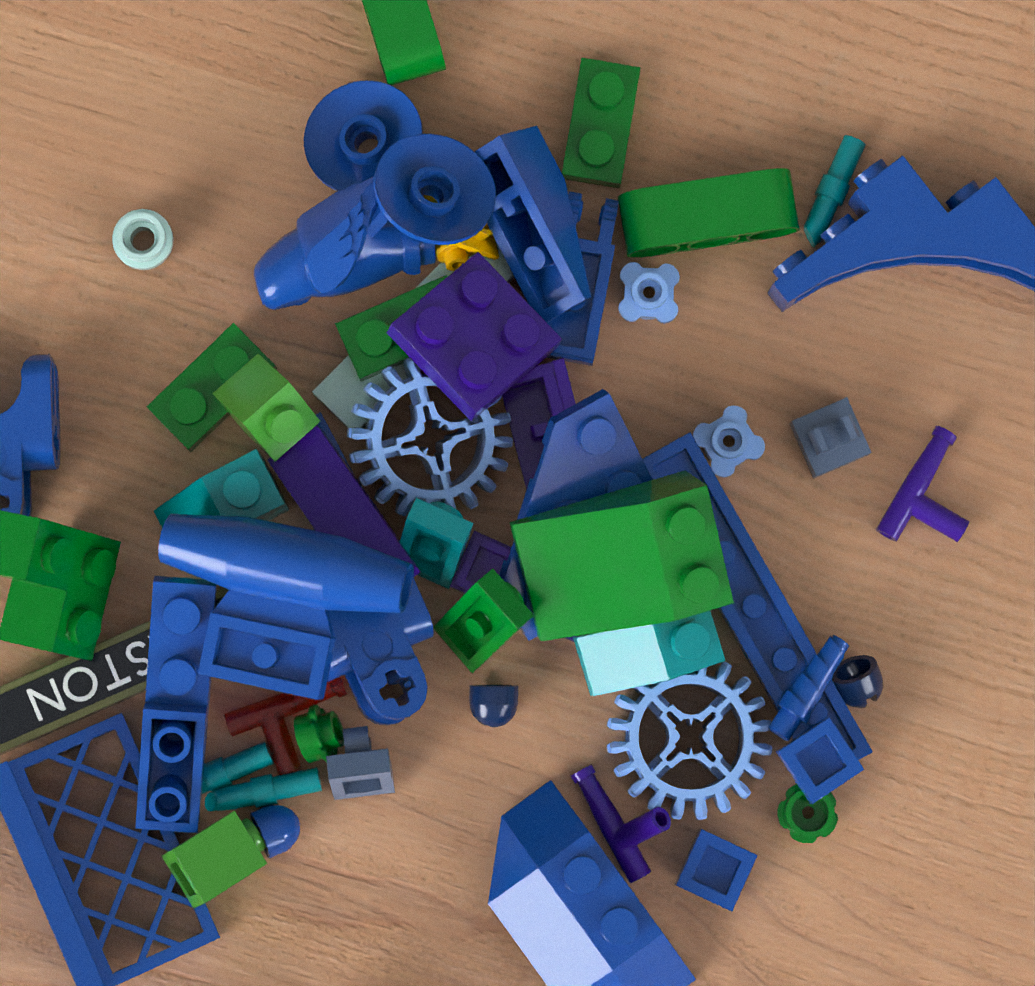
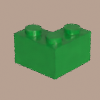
(56, 584)

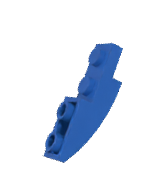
(175, 706)

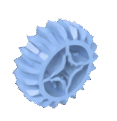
(437, 465)
(726, 775)

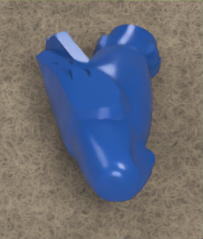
(337, 251)

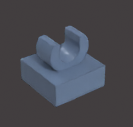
(830, 437)
(360, 769)

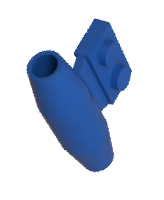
(281, 583)

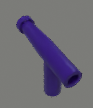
(911, 498)
(619, 835)

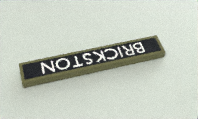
(75, 687)

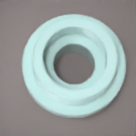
(139, 221)

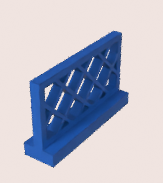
(51, 877)

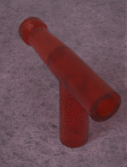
(270, 716)

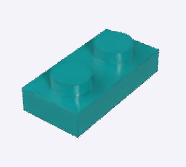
(436, 540)

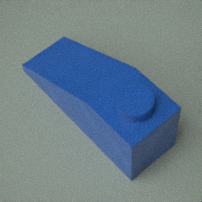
(535, 222)

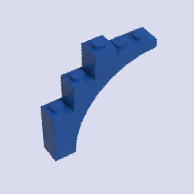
(908, 226)

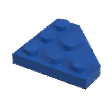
(582, 458)

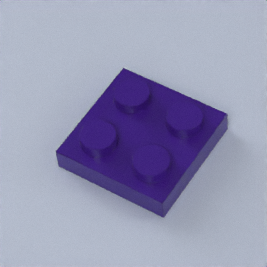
(474, 336)

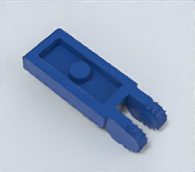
(581, 324)

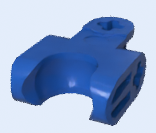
(30, 432)
(378, 651)

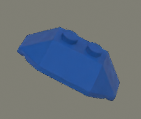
(572, 904)

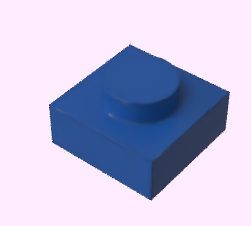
(820, 760)
(716, 870)

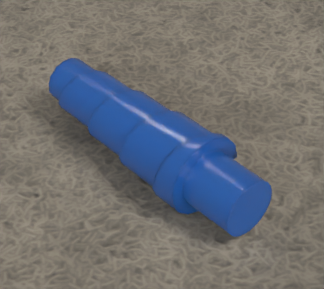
(807, 690)

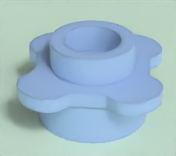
(658, 307)
(732, 424)

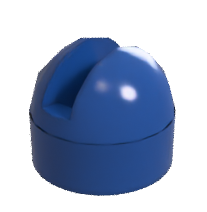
(278, 828)

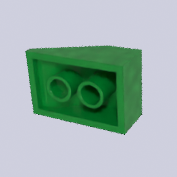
(623, 559)

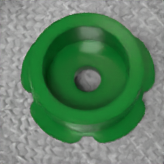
(318, 733)
(803, 829)

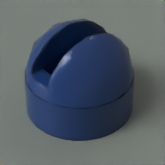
(858, 680)
(493, 703)

